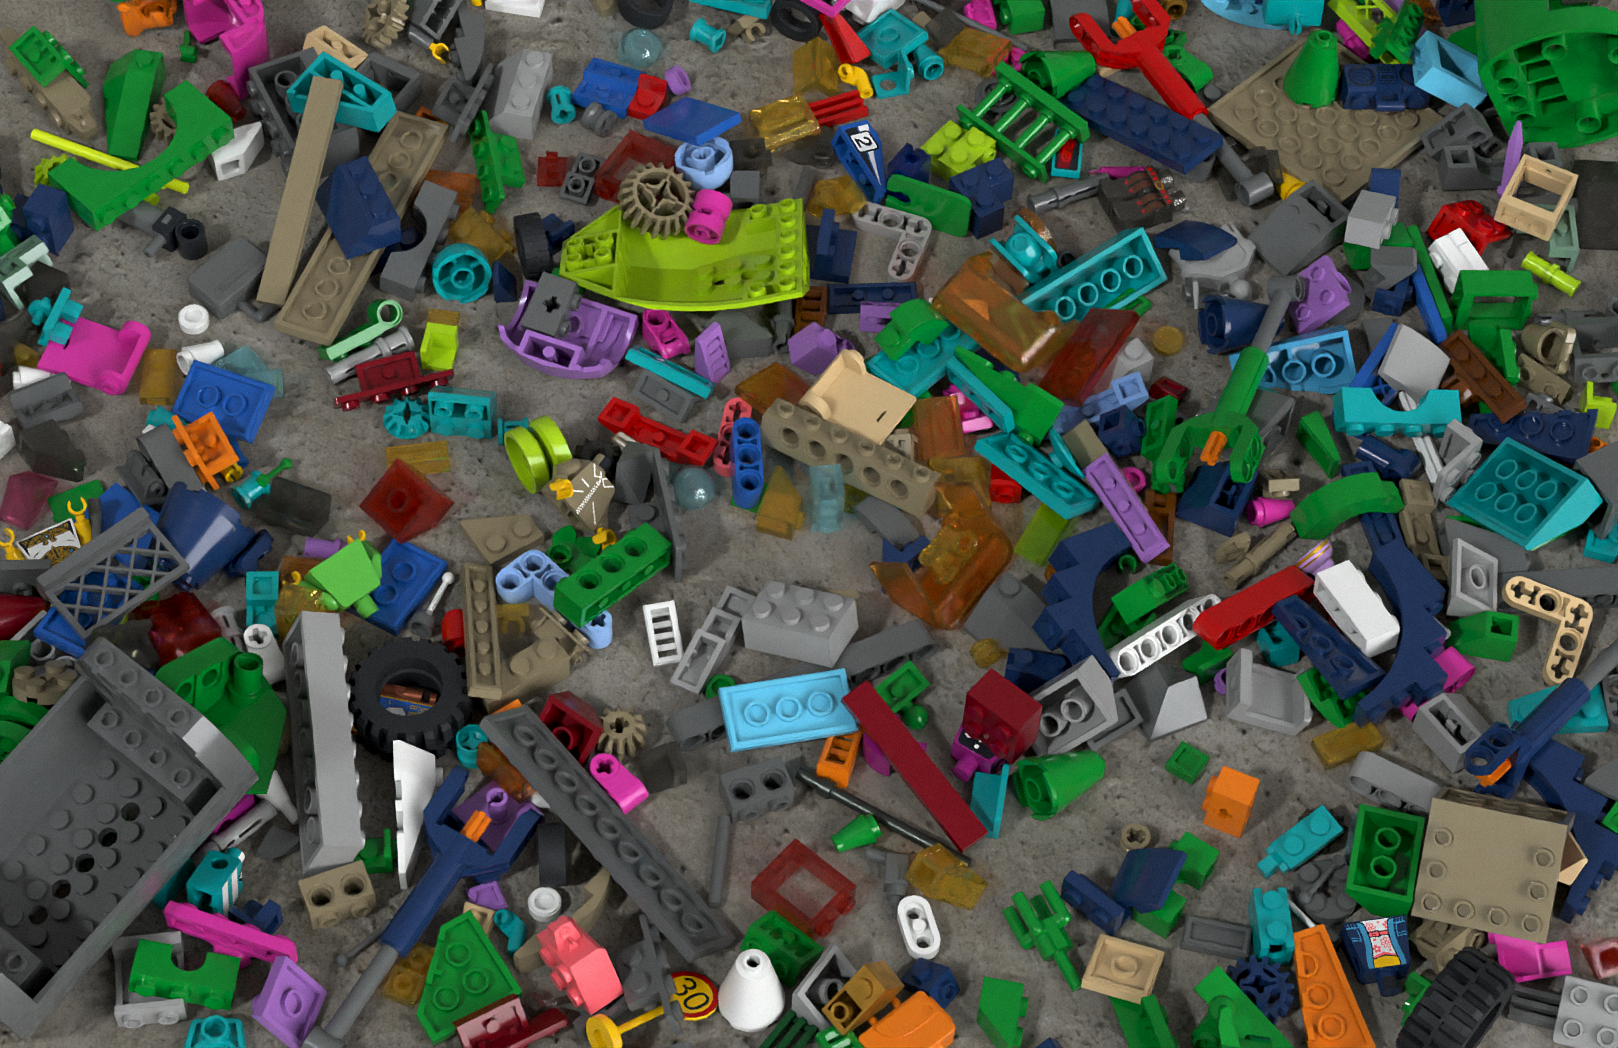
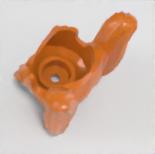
(146, 14)

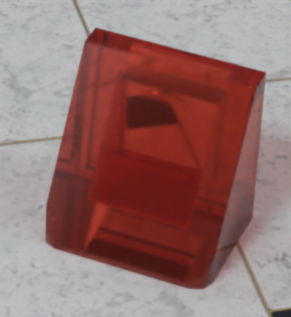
(1602, 957)

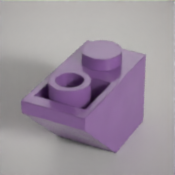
(816, 348)

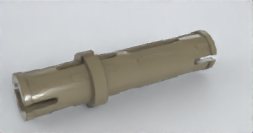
(1250, 562)

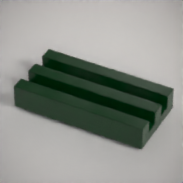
(800, 1024)

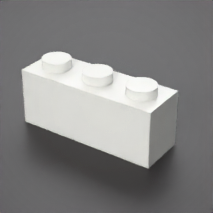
(1356, 609)

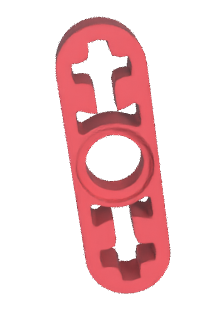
(726, 427)

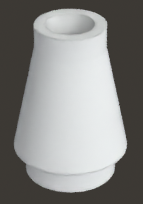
(203, 352)

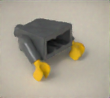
(429, 20)

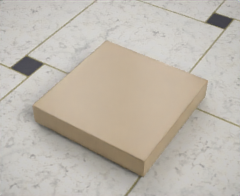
(1122, 969)

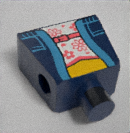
(1378, 951)

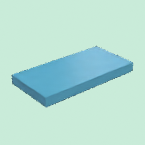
(786, 710)

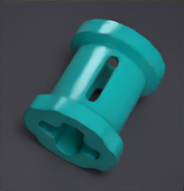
(707, 35)
(562, 104)
(504, 426)
(249, 491)

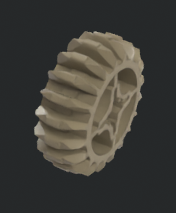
(639, 196)

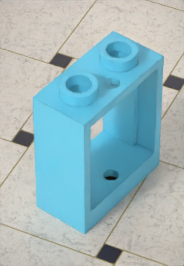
(1447, 71)

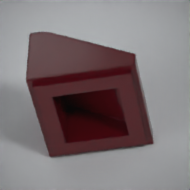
(1166, 386)

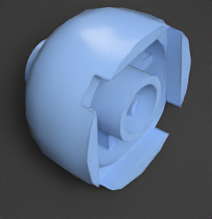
(705, 165)

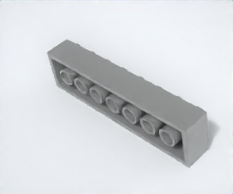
(322, 743)

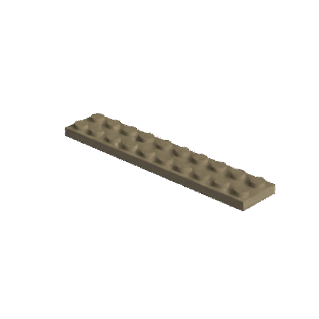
(331, 282)

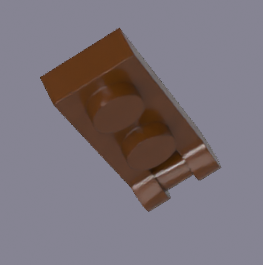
(1164, 519)

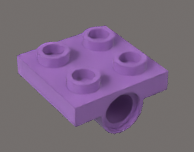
(1324, 296)

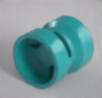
(467, 744)

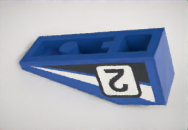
(862, 157)

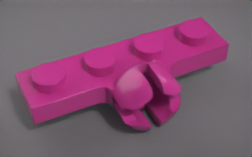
(227, 936)

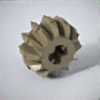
(621, 733)

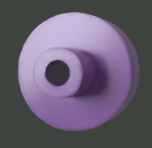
(677, 80)

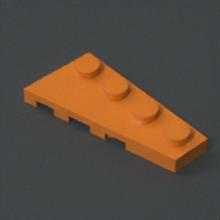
(1325, 996)

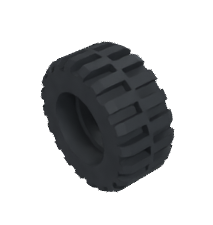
(407, 665)
(1459, 1003)

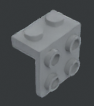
(1459, 456)

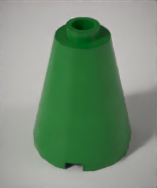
(1058, 70)
(1314, 72)
(1056, 780)

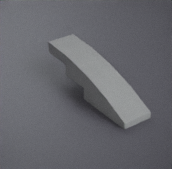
(712, 641)

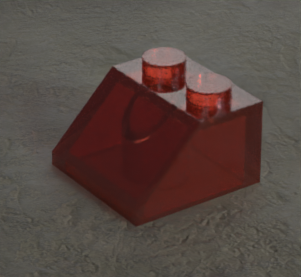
(406, 502)

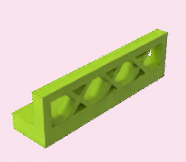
(1363, 23)

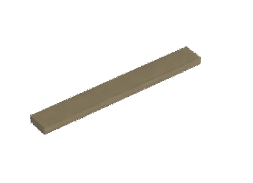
(300, 191)

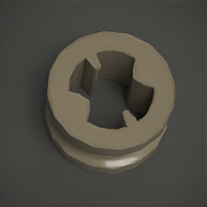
(1134, 830)

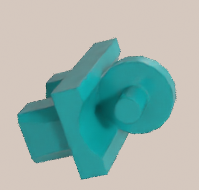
(53, 328)

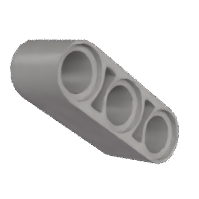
(1391, 785)

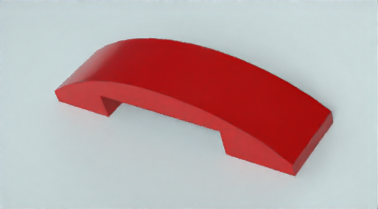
(672, 444)

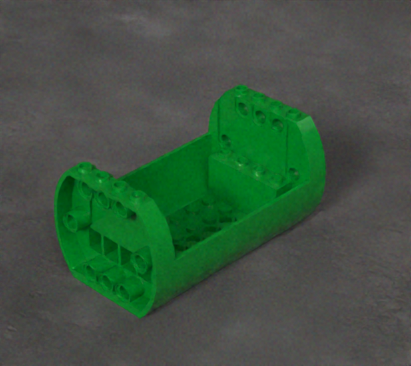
(1550, 68)

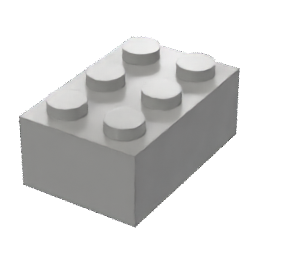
(800, 623)

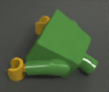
(347, 577)

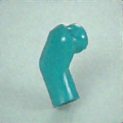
(512, 927)

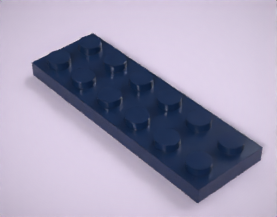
(1142, 124)

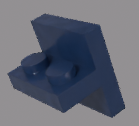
(830, 249)

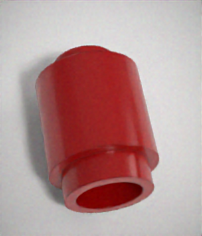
(453, 632)

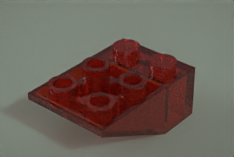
(178, 625)

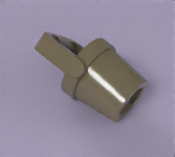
(1549, 344)

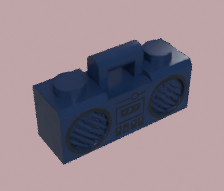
(1382, 86)

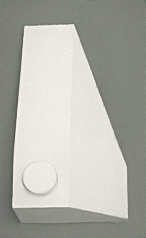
(415, 784)

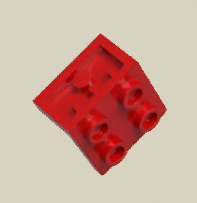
(1474, 222)

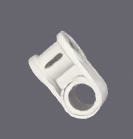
(260, 640)

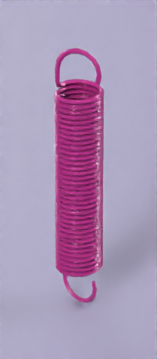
(1118, 172)

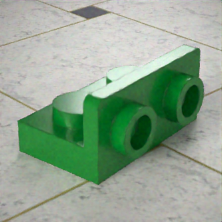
(784, 944)

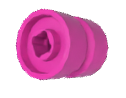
(708, 217)

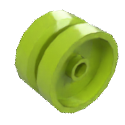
(536, 452)

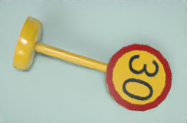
(696, 997)

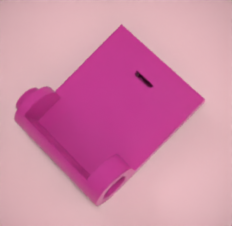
(98, 354)

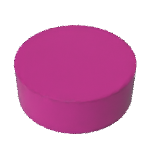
(1136, 479)

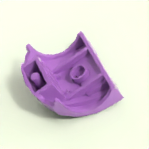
(592, 348)

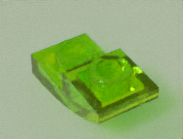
(1040, 535)

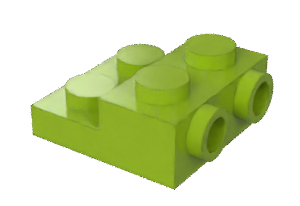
(958, 150)

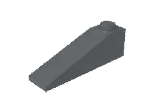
(1007, 616)

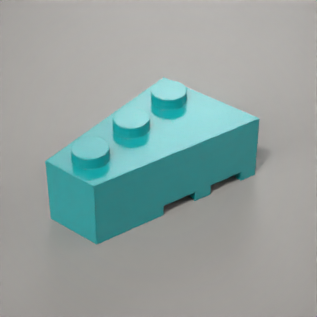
(361, 101)

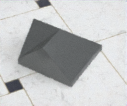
(1166, 700)

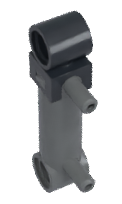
(169, 230)

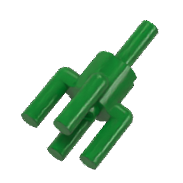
(1046, 930)

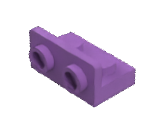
(875, 315)

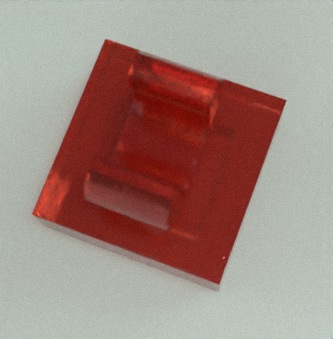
(551, 170)

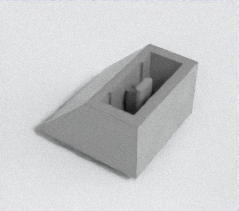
(1449, 728)

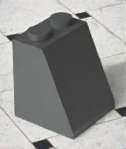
(1269, 413)
(1602, 472)

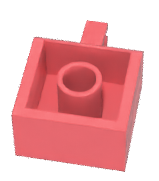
(579, 965)

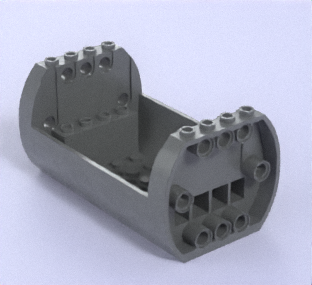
(94, 755)

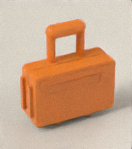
(912, 1024)

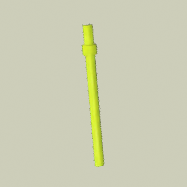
(97, 156)

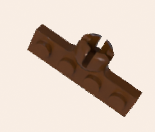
(1478, 379)

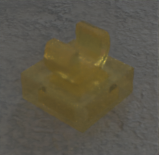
(512, 612)

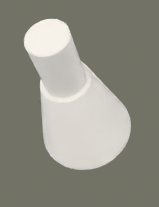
(27, 376)
(280, 799)

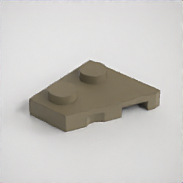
(502, 537)

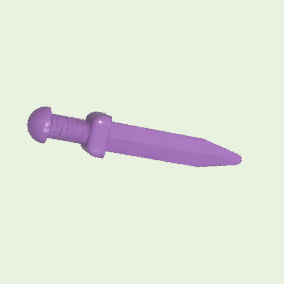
(1512, 158)

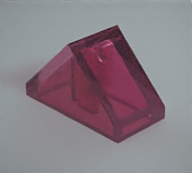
(25, 498)

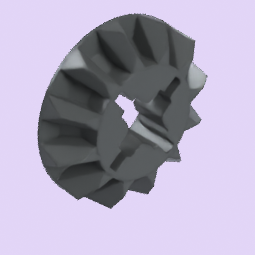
(985, 88)

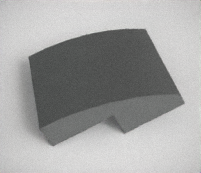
(1062, 10)

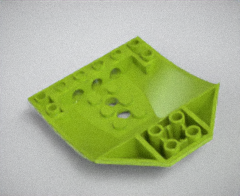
(759, 258)

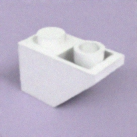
(239, 153)

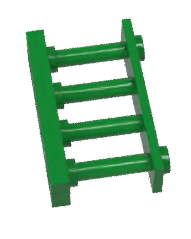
(1028, 96)

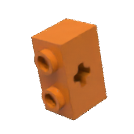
(1229, 801)

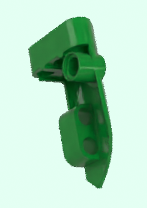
(235, 698)

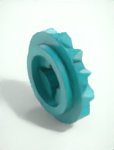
(417, 425)

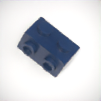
(1093, 903)

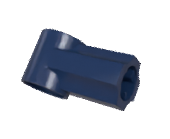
(1389, 461)

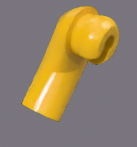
(856, 77)

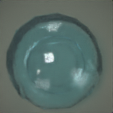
(639, 48)
(692, 487)

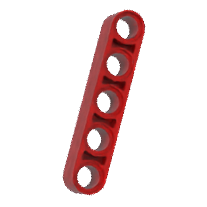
(1251, 607)

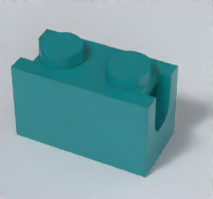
(1271, 925)

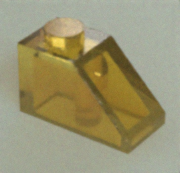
(780, 507)

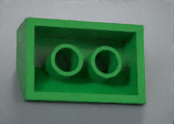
(1384, 860)

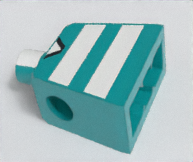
(217, 881)

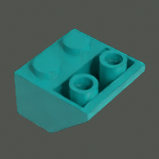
(462, 411)

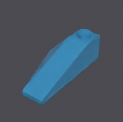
(1309, 362)

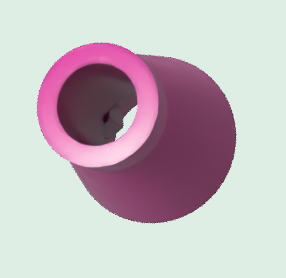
(1266, 511)

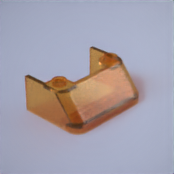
(999, 319)
(950, 603)

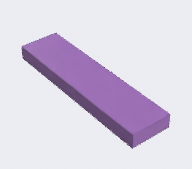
(1125, 508)

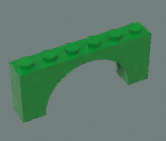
(105, 195)

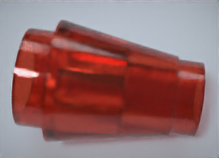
(225, 97)

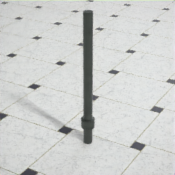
(828, 789)

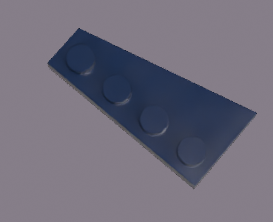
(1330, 652)

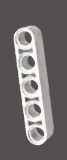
(1159, 636)

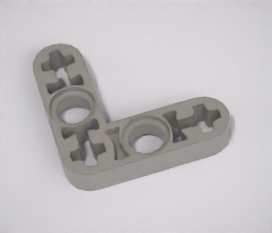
(907, 238)

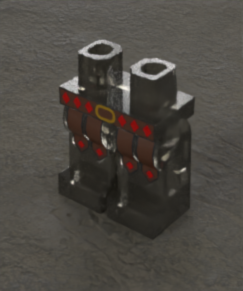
(1140, 199)

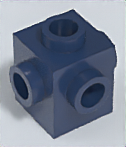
(1121, 431)

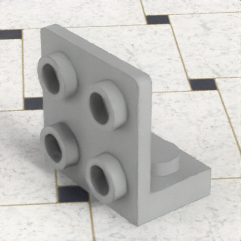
(1586, 1014)

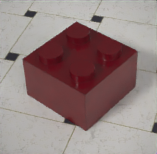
(1001, 716)

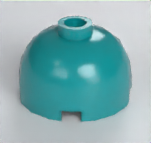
(461, 273)

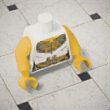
(53, 542)

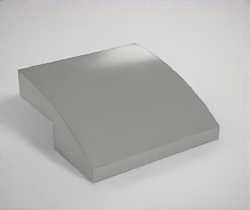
(1413, 363)

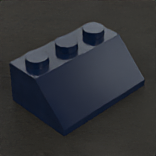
(358, 209)

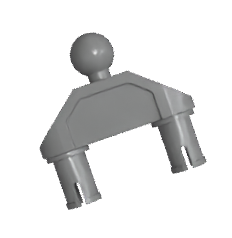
(1223, 270)

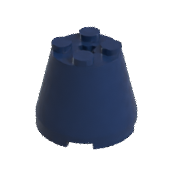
(202, 532)

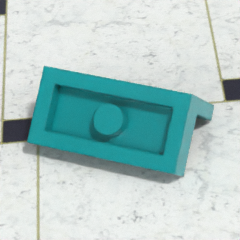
(988, 799)

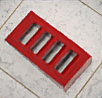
(844, 40)

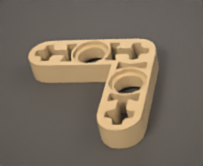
(1560, 615)

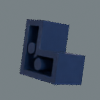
(987, 189)
(43, 215)

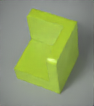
(439, 347)
(1605, 406)

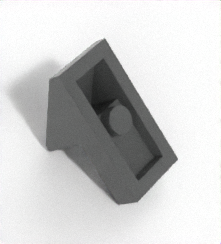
(1388, 268)

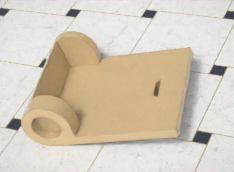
(856, 398)

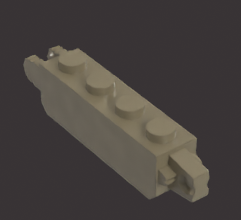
(62, 98)

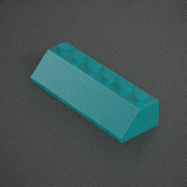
(1099, 278)

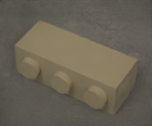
(528, 674)

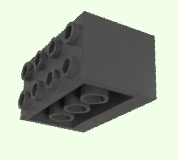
(278, 121)

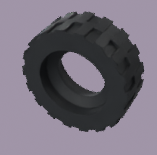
(531, 245)

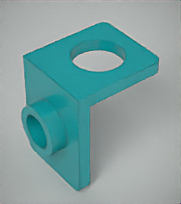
(900, 78)

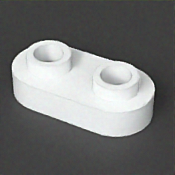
(920, 929)

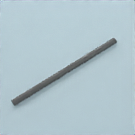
(974, 24)

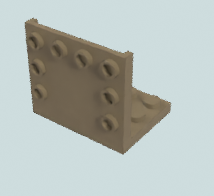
(1491, 863)

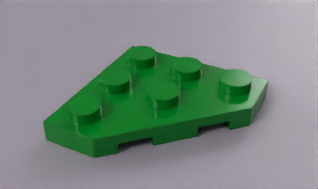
(461, 977)

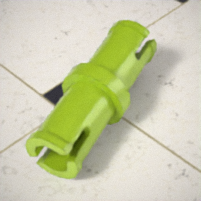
(1551, 274)

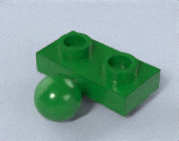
(901, 689)

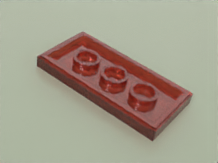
(1088, 354)

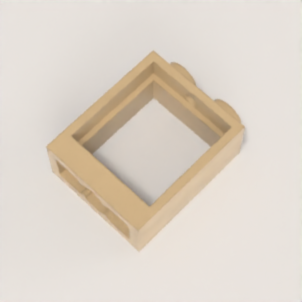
(1527, 216)

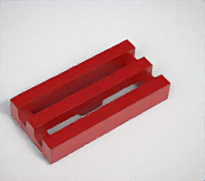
(834, 107)

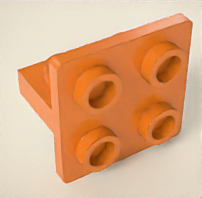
(205, 446)

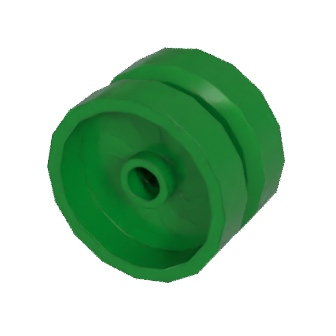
(16, 722)

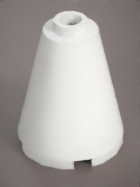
(751, 993)

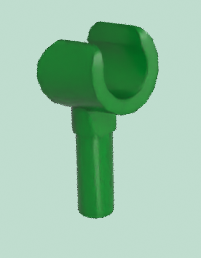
(188, 52)
(1128, 560)

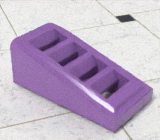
(711, 354)

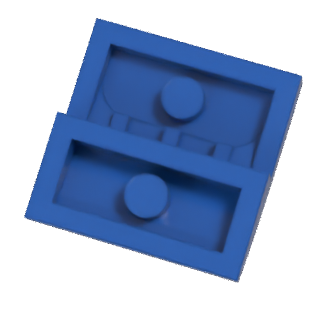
(608, 85)

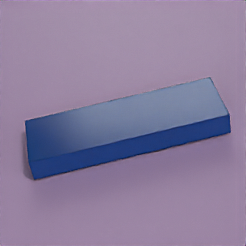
(1427, 307)

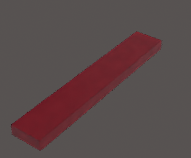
(914, 766)

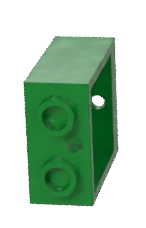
(1493, 283)

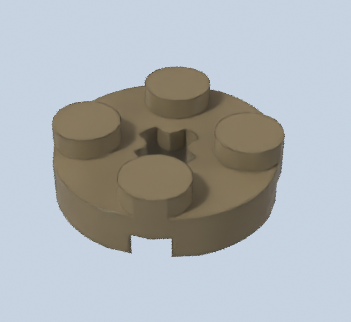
(43, 682)

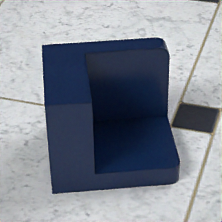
(266, 917)

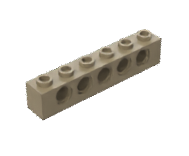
(861, 460)

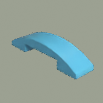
(1241, 12)

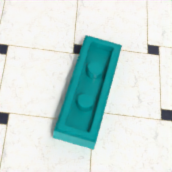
(671, 371)
(980, 395)

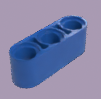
(744, 474)

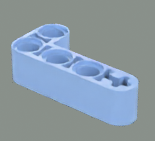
(539, 584)

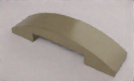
(1418, 527)
(595, 899)

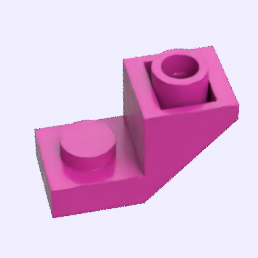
(971, 416)

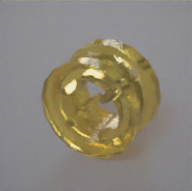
(849, 504)
(985, 652)

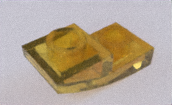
(409, 978)

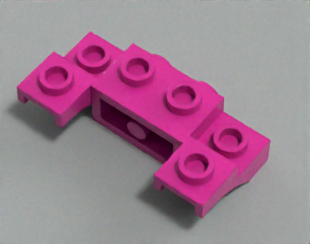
(1531, 959)

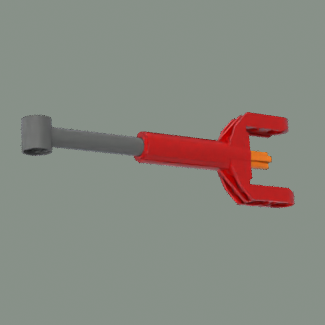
(1144, 52)

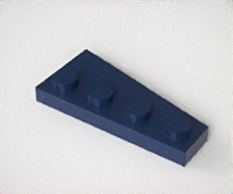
(1557, 436)

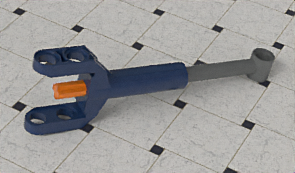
(1514, 747)
(453, 857)

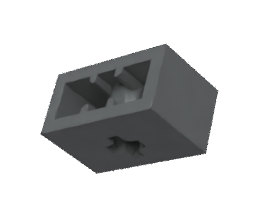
(552, 293)

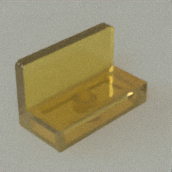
(815, 67)

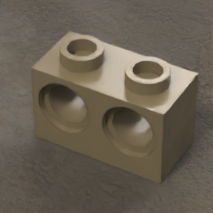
(334, 887)

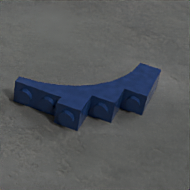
(1414, 601)
(1070, 618)
(1556, 777)

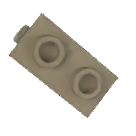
(1540, 379)
(572, 643)

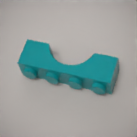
(1360, 412)

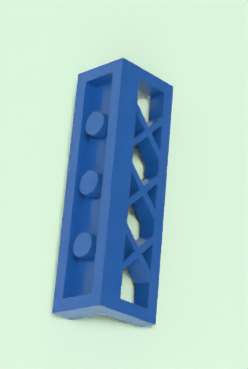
(1368, 374)

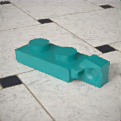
(1300, 843)

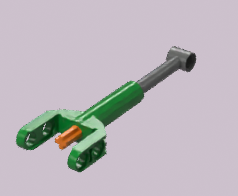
(1227, 424)

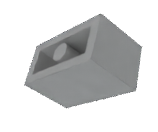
(1371, 219)

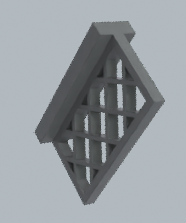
(101, 550)

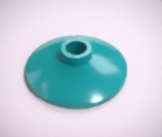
(1062, 455)

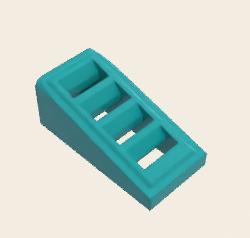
(1277, 653)

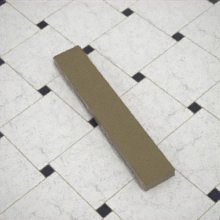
(480, 631)

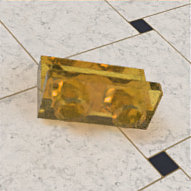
(478, 230)

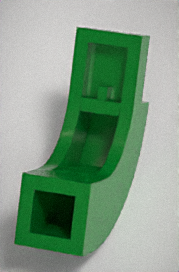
(1341, 500)

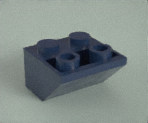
(1214, 499)

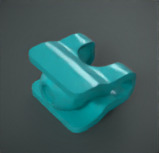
(1027, 252)

